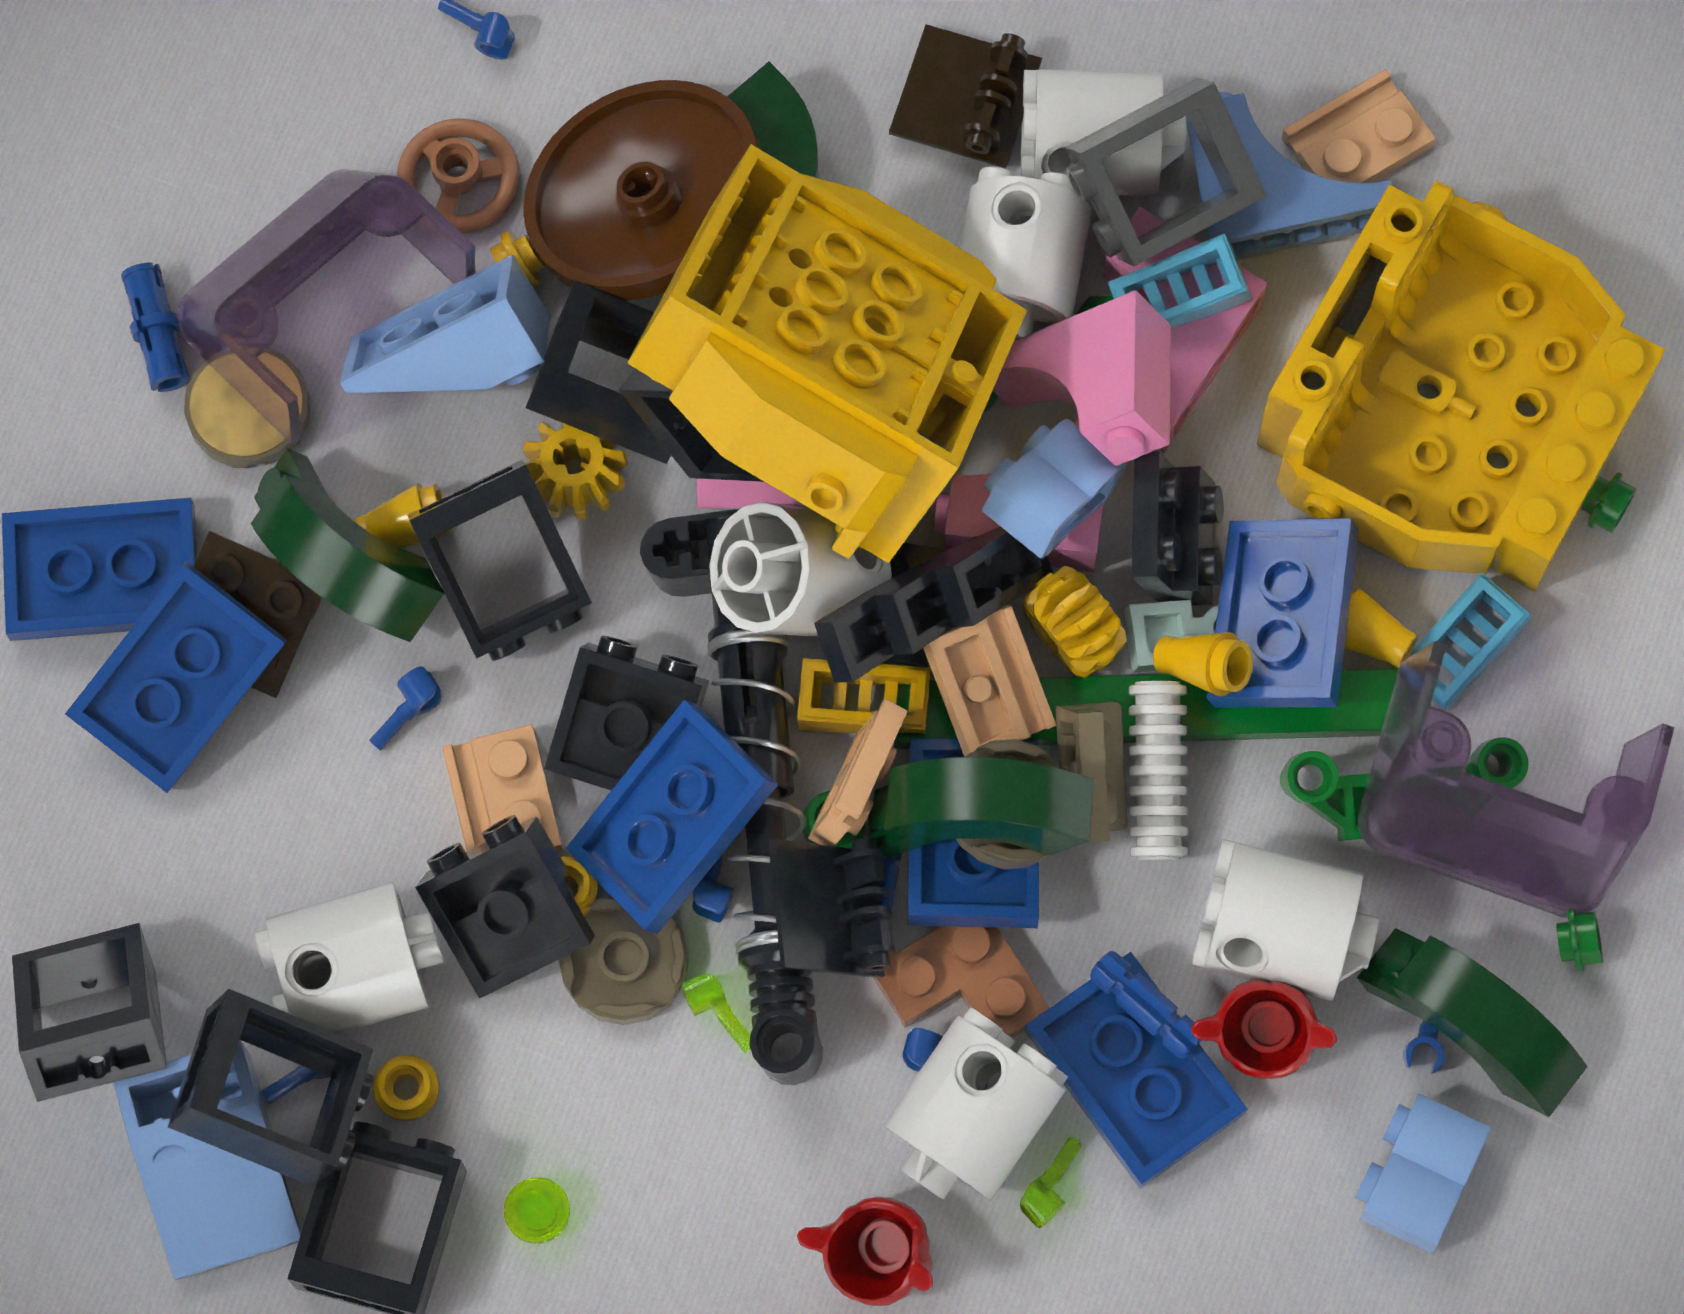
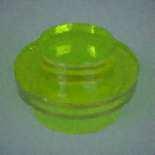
(537, 1210)

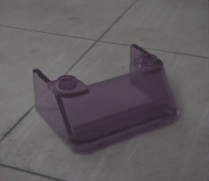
(233, 310)
(1490, 835)

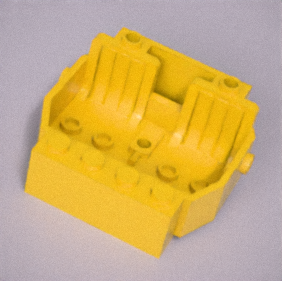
(1489, 325)
(822, 342)

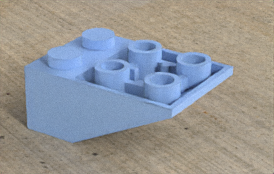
(204, 1199)

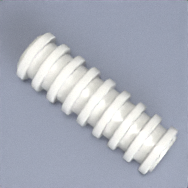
(1158, 770)

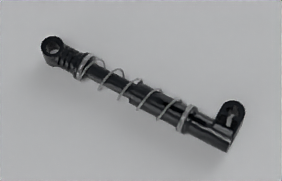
(762, 732)

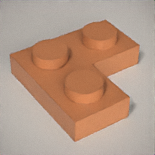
(963, 963)

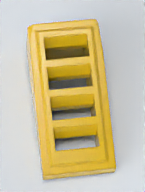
(838, 720)

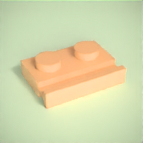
(1360, 133)
(989, 682)
(864, 764)
(499, 779)

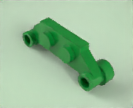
(1340, 797)

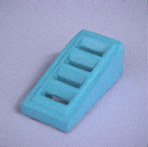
(1172, 268)
(1516, 620)

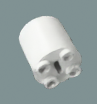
(1074, 104)
(1030, 240)
(779, 572)
(1284, 921)
(371, 953)
(958, 1123)

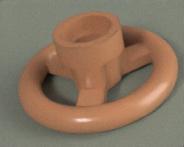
(460, 152)

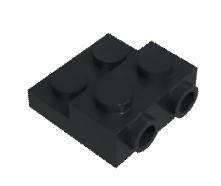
(1175, 530)
(617, 709)
(504, 904)

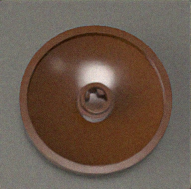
(632, 184)

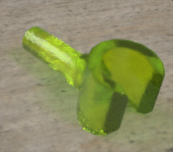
(706, 993)
(1040, 1201)

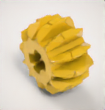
(598, 464)
(1074, 621)

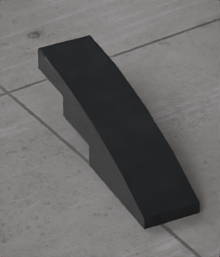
(927, 602)

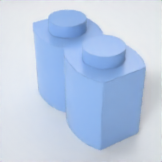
(1050, 487)
(1424, 1171)

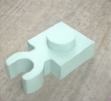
(1151, 621)

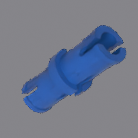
(155, 327)

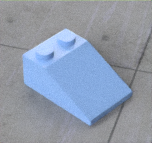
(457, 339)

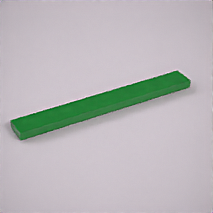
(1360, 709)

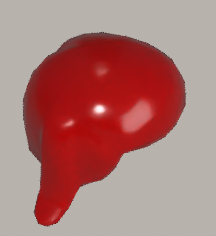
(1265, 1029)
(874, 1251)

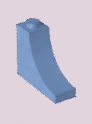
(1298, 203)

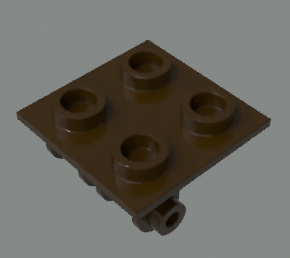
(965, 95)
(266, 591)

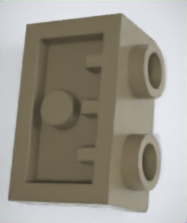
(1093, 747)

